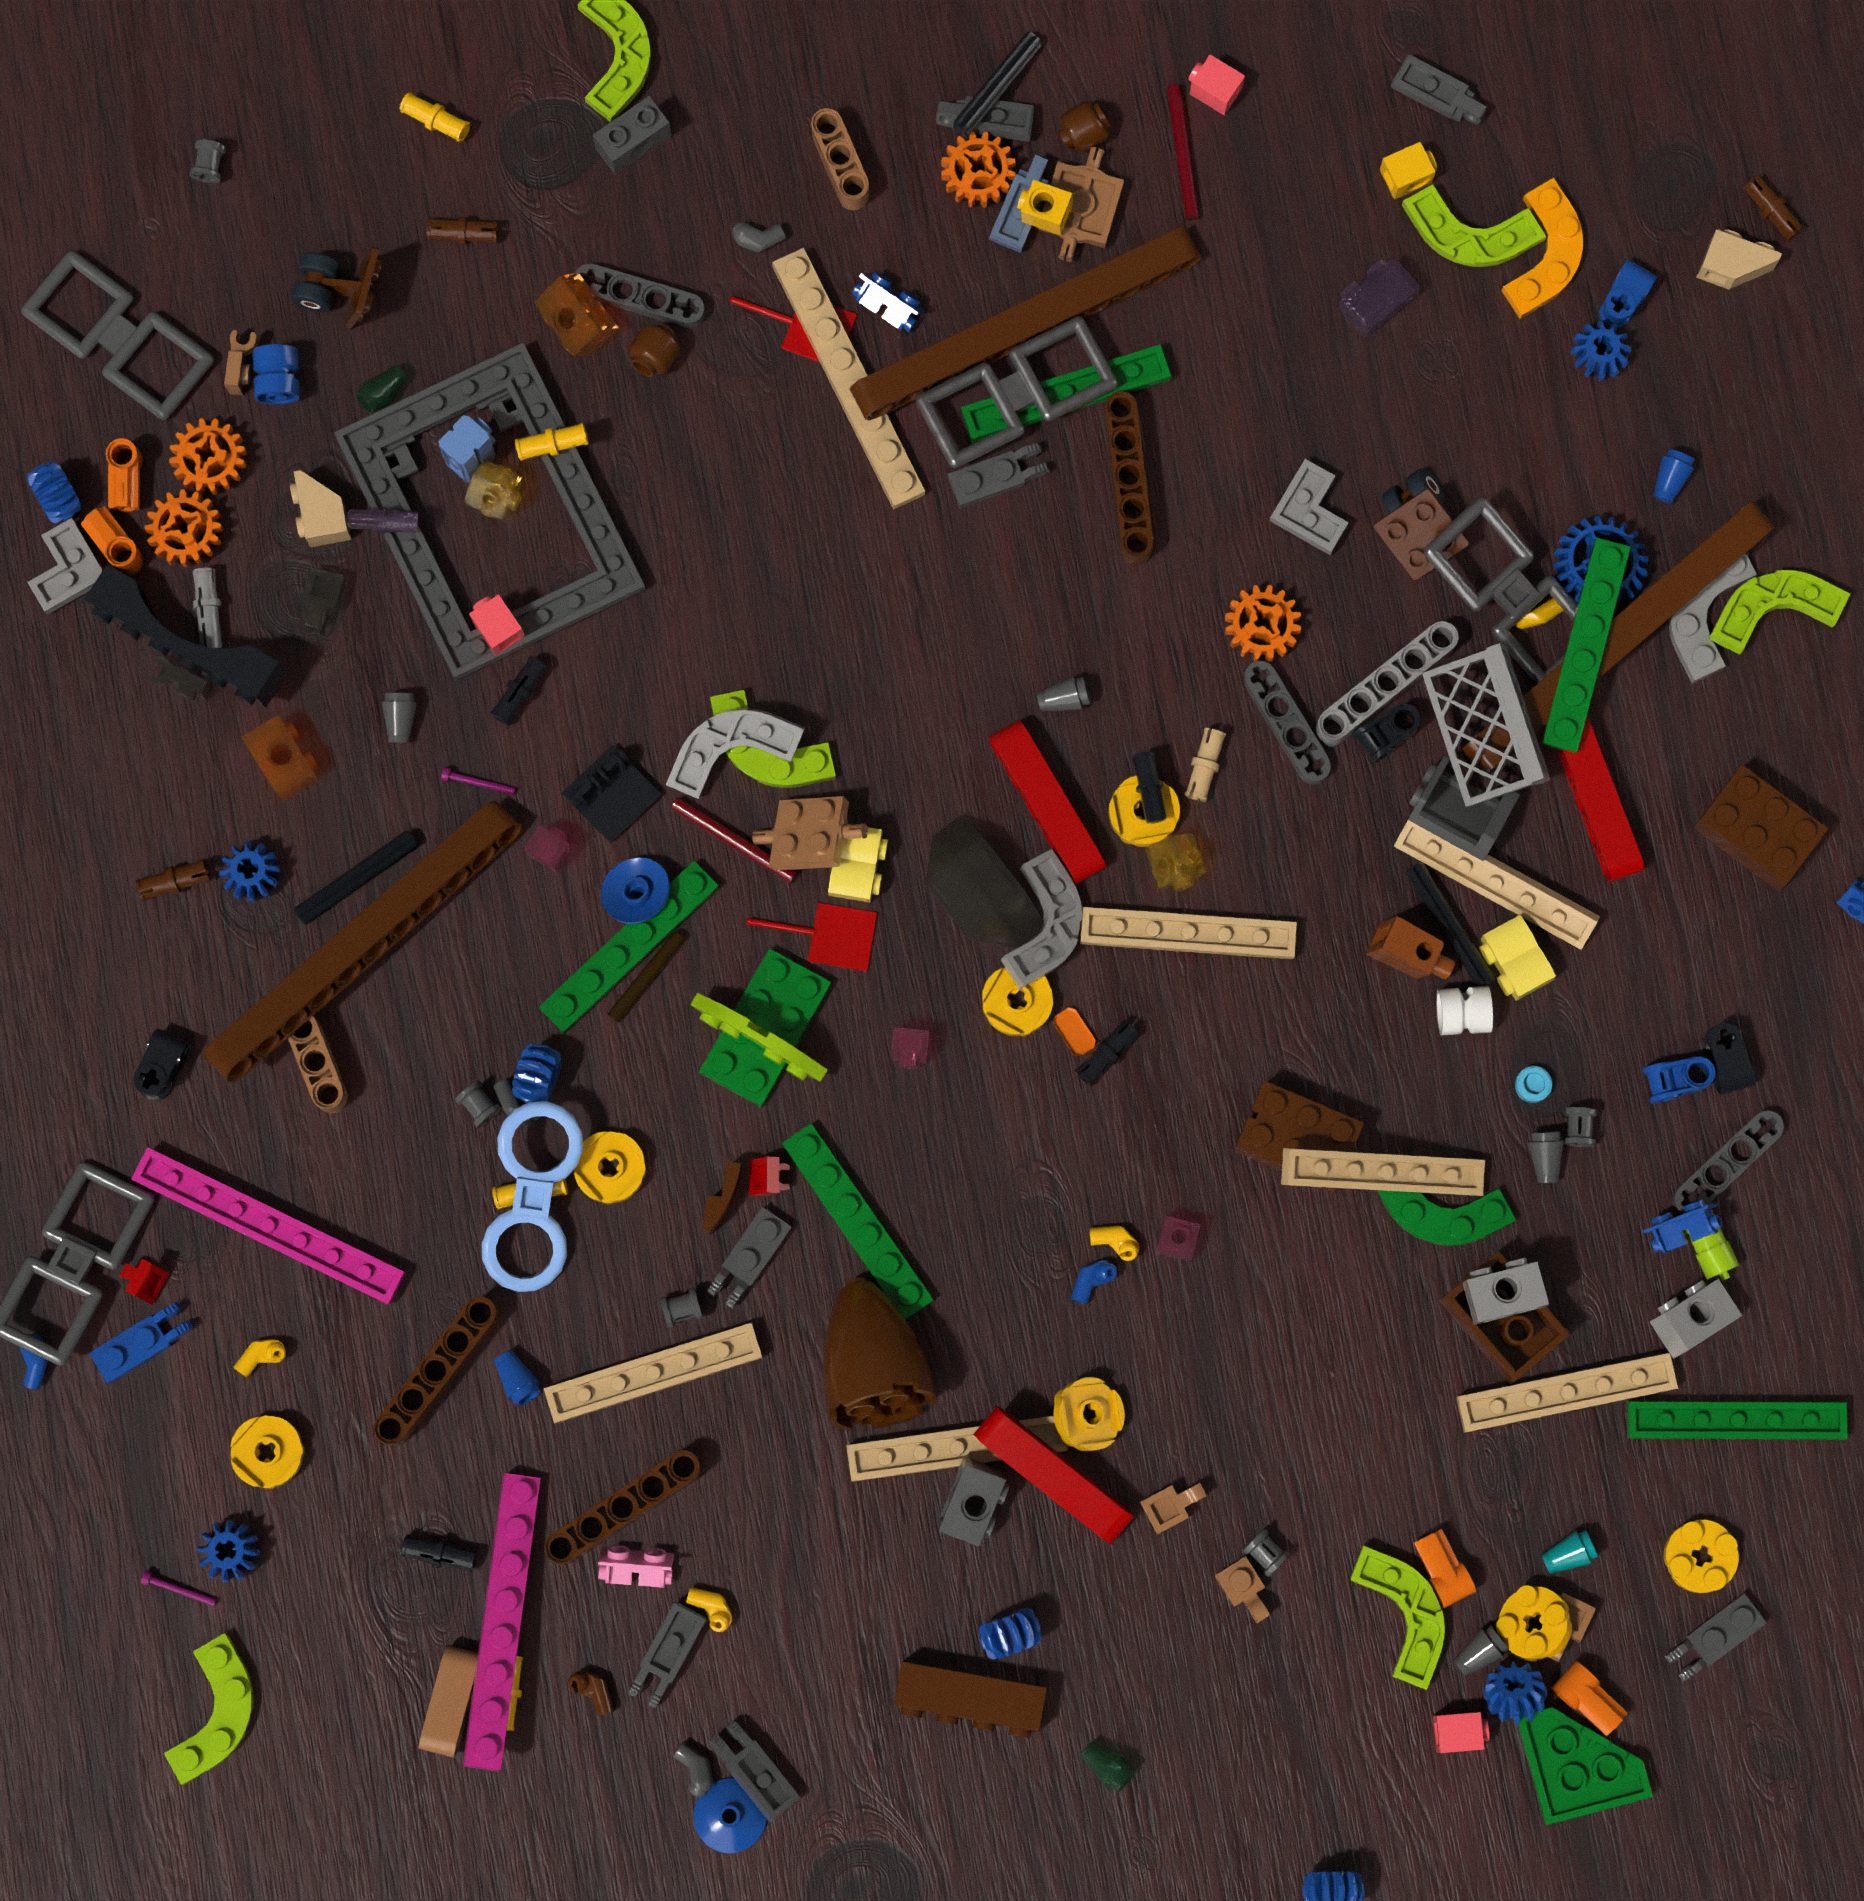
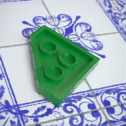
(1577, 1768)

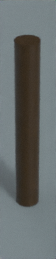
(646, 976)

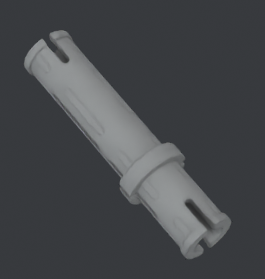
(207, 608)

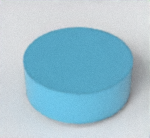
(1533, 1084)

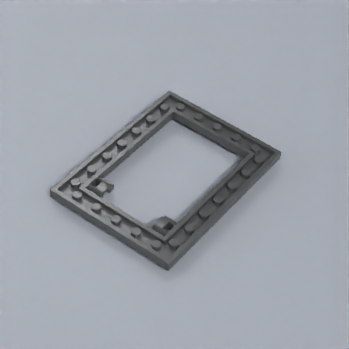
(488, 384)

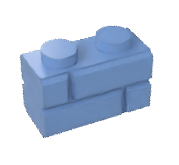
(467, 446)

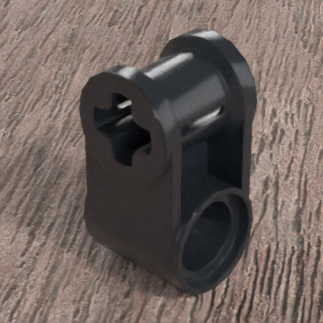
(1381, 734)
(162, 1060)
(1730, 1062)

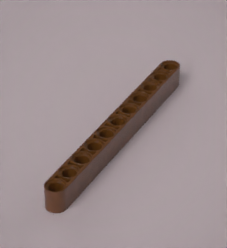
(997, 335)
(1644, 615)
(362, 941)

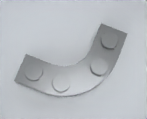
(1689, 626)
(730, 730)
(1061, 921)

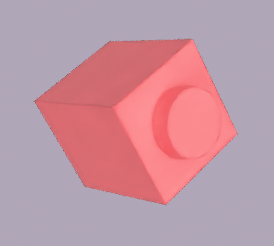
(1216, 84)
(496, 624)
(1460, 1732)

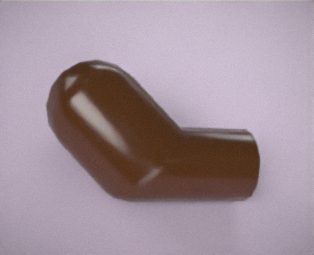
(593, 1687)

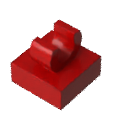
(765, 1176)
(144, 1280)

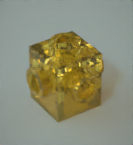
(494, 490)
(1176, 862)

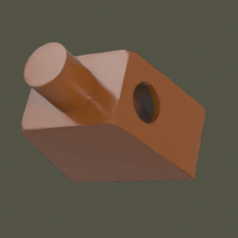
(1396, 946)

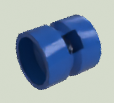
(276, 372)

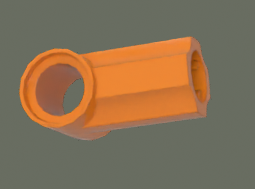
(125, 478)
(112, 540)
(1447, 1576)
(1582, 1693)

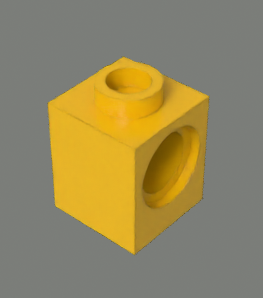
(1408, 170)
(1056, 217)

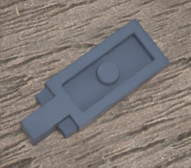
(1009, 228)

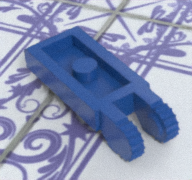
(138, 1344)

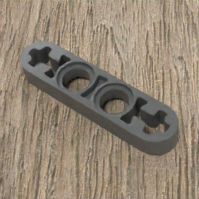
(641, 290)
(1289, 721)
(1725, 1160)

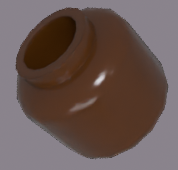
(1084, 126)
(654, 350)

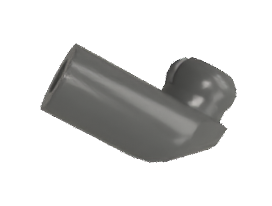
(756, 239)
(509, 1102)
(699, 1767)

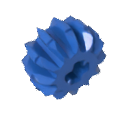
(1588, 343)
(53, 492)
(260, 860)
(536, 1073)
(228, 1564)
(1010, 1633)
(1515, 1692)
(1333, 1886)

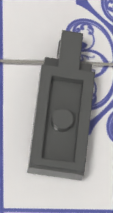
(1437, 91)
(1003, 119)

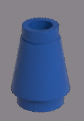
(1672, 475)
(516, 1379)

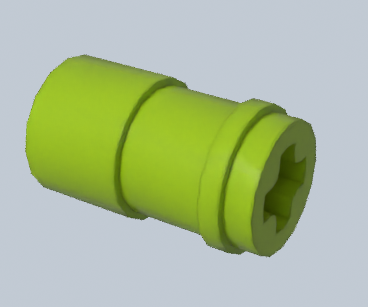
(1714, 1255)

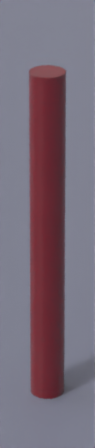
(1183, 152)
(729, 837)

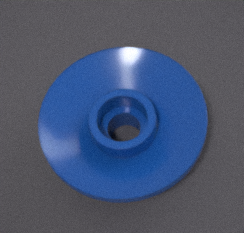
(629, 879)
(722, 1835)

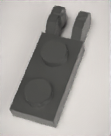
(995, 476)
(751, 1254)
(1718, 1635)
(669, 1650)
(755, 1773)

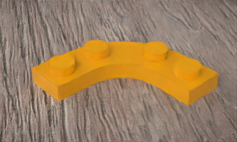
(1562, 253)

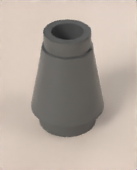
(1065, 695)
(399, 716)
(1546, 1154)
(1481, 1651)

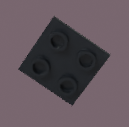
(611, 793)

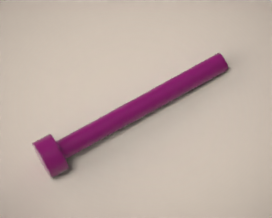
(447, 774)
(148, 1578)

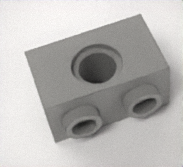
(1488, 1306)
(1713, 1309)

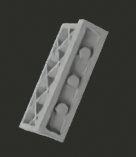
(1515, 716)

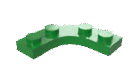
(1447, 1225)

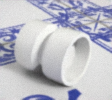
(1464, 1010)

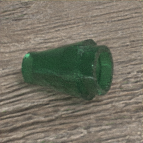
(379, 390)
(1108, 1766)

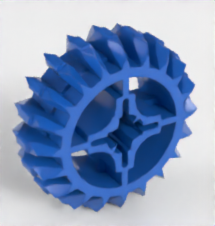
(1587, 533)

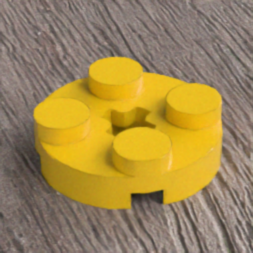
(1132, 827)
(1020, 1020)
(630, 1173)
(1069, 1417)
(245, 1451)
(1719, 1545)
(1514, 1624)

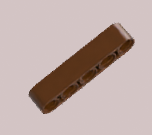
(1133, 462)
(419, 1378)
(604, 1510)

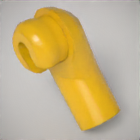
(1540, 615)
(1118, 1238)
(260, 1352)
(714, 1606)

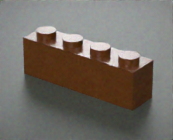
(969, 1697)

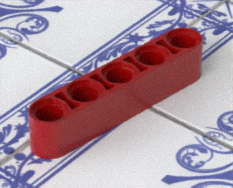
(1047, 801)
(1601, 808)
(1054, 1474)

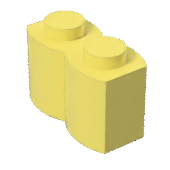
(857, 873)
(1517, 958)

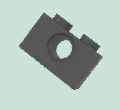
(632, 135)
(970, 1480)

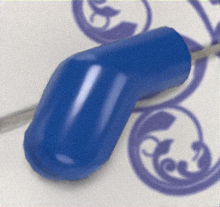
(1091, 1276)
(35, 1367)

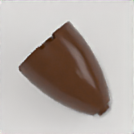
(872, 1361)

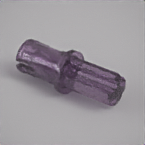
(383, 520)

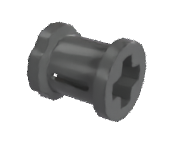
(207, 161)
(478, 1104)
(1573, 1137)
(681, 1308)
(1266, 1552)

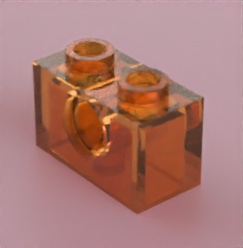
(592, 322)
(264, 745)

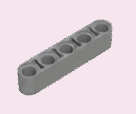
(1395, 669)

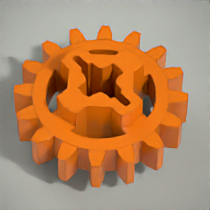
(984, 156)
(209, 443)
(196, 525)
(1250, 632)

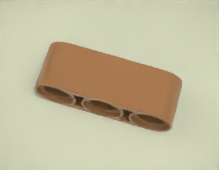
(840, 143)
(327, 1076)
(449, 1702)

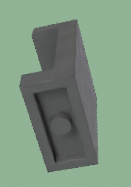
(1443, 812)

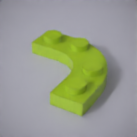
(631, 55)
(1466, 244)
(1776, 591)
(807, 767)
(775, 1047)
(1420, 1609)
(230, 1715)

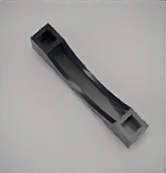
(241, 668)

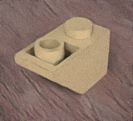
(1734, 260)
(322, 512)

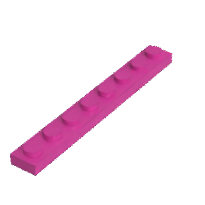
(268, 1226)
(501, 1622)

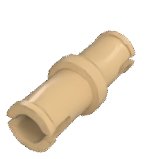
(1205, 764)

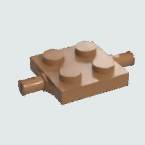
(1093, 203)
(809, 833)

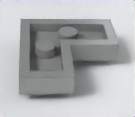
(1300, 509)
(75, 570)

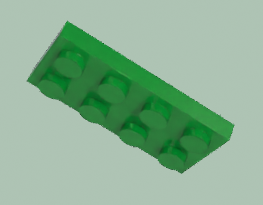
(778, 1000)

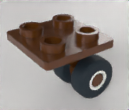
(324, 280)
(1415, 521)

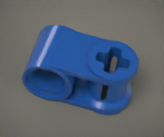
(1626, 292)
(1676, 1079)

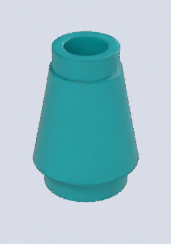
(1570, 1553)

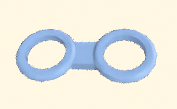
(532, 1196)

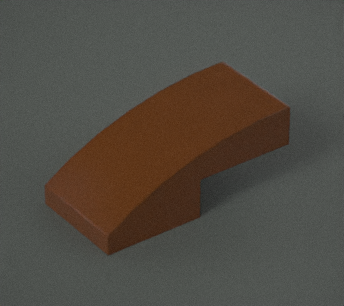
(717, 1206)

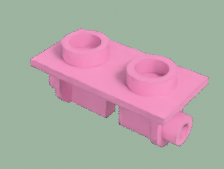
(652, 1565)

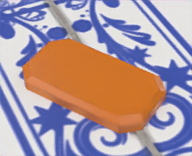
(1074, 1032)

